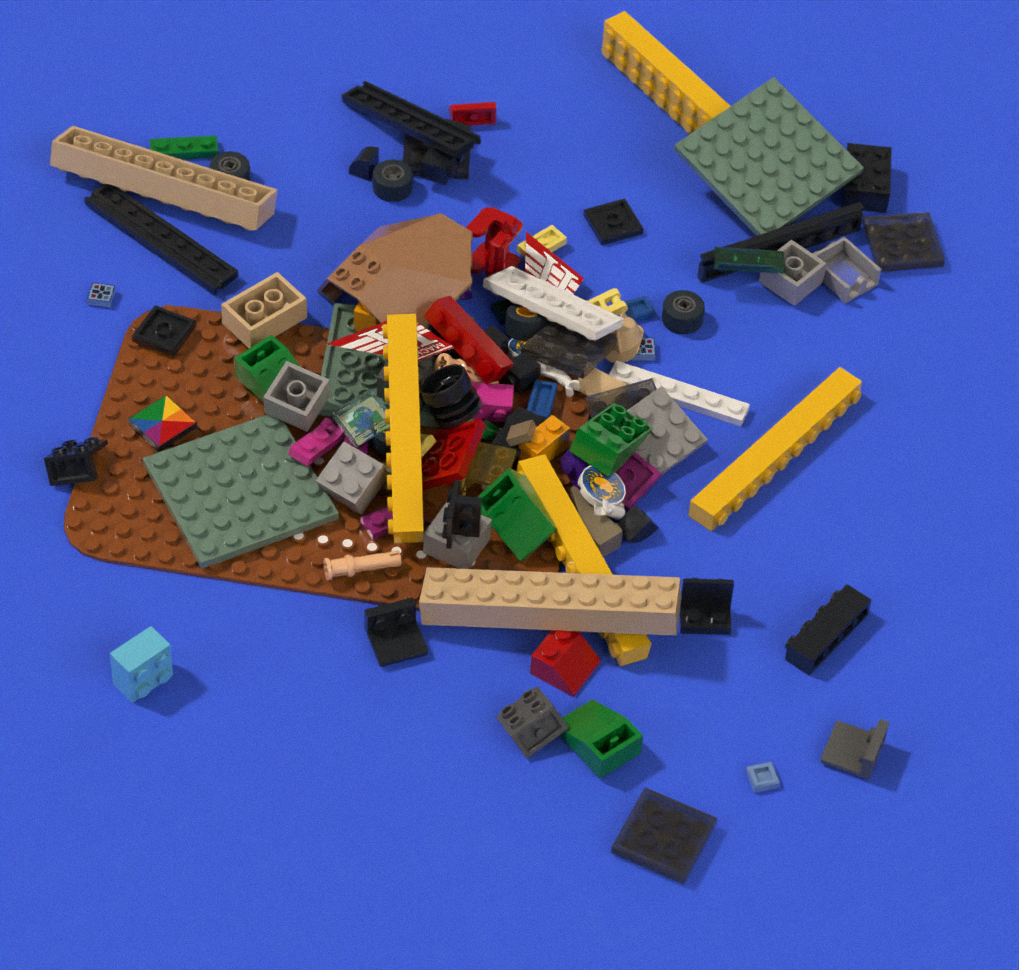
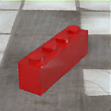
(468, 339)

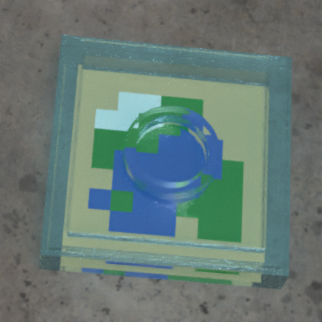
(361, 418)

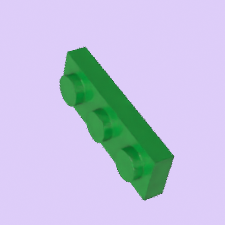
(186, 147)

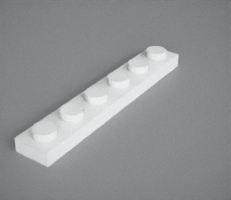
(687, 395)

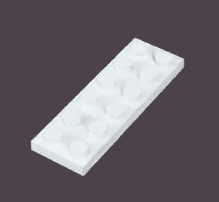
(553, 303)

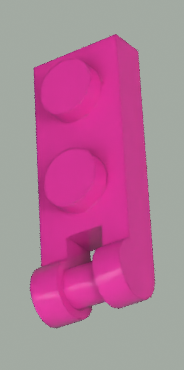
(317, 442)

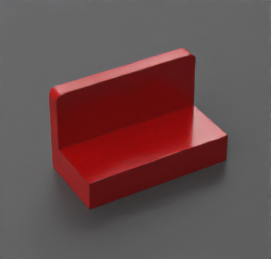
(474, 113)

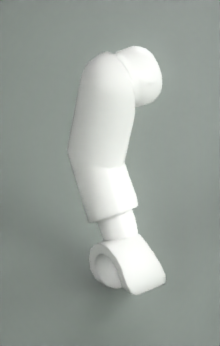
(561, 377)
(613, 511)

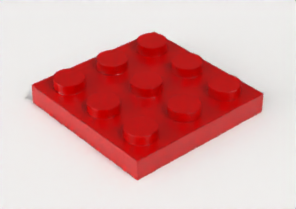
(451, 453)

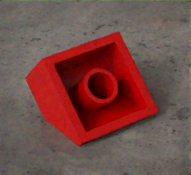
(564, 661)

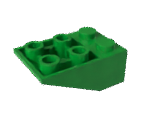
(261, 365)
(610, 438)
(517, 513)
(601, 737)

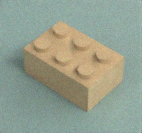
(264, 310)

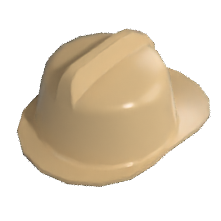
(628, 340)

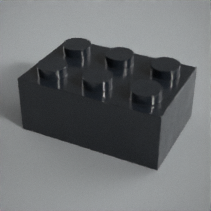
(874, 183)

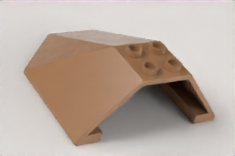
(406, 267)

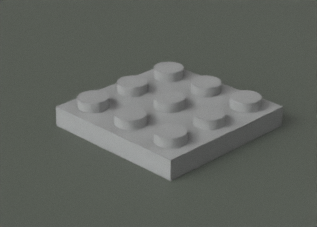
(673, 432)

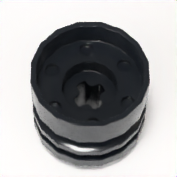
(450, 396)

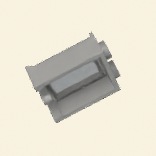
(848, 270)

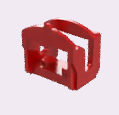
(499, 232)

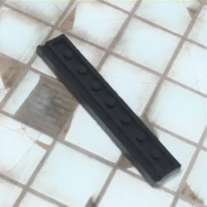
(411, 119)
(805, 233)
(161, 237)

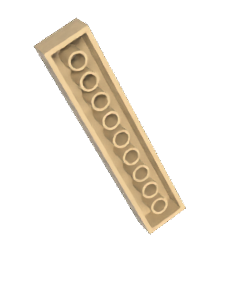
(163, 178)
(551, 601)

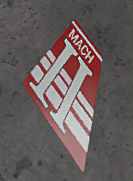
(548, 267)
(372, 341)

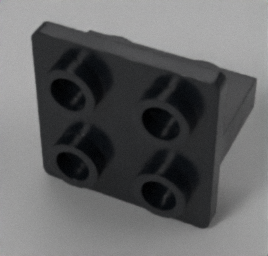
(461, 515)

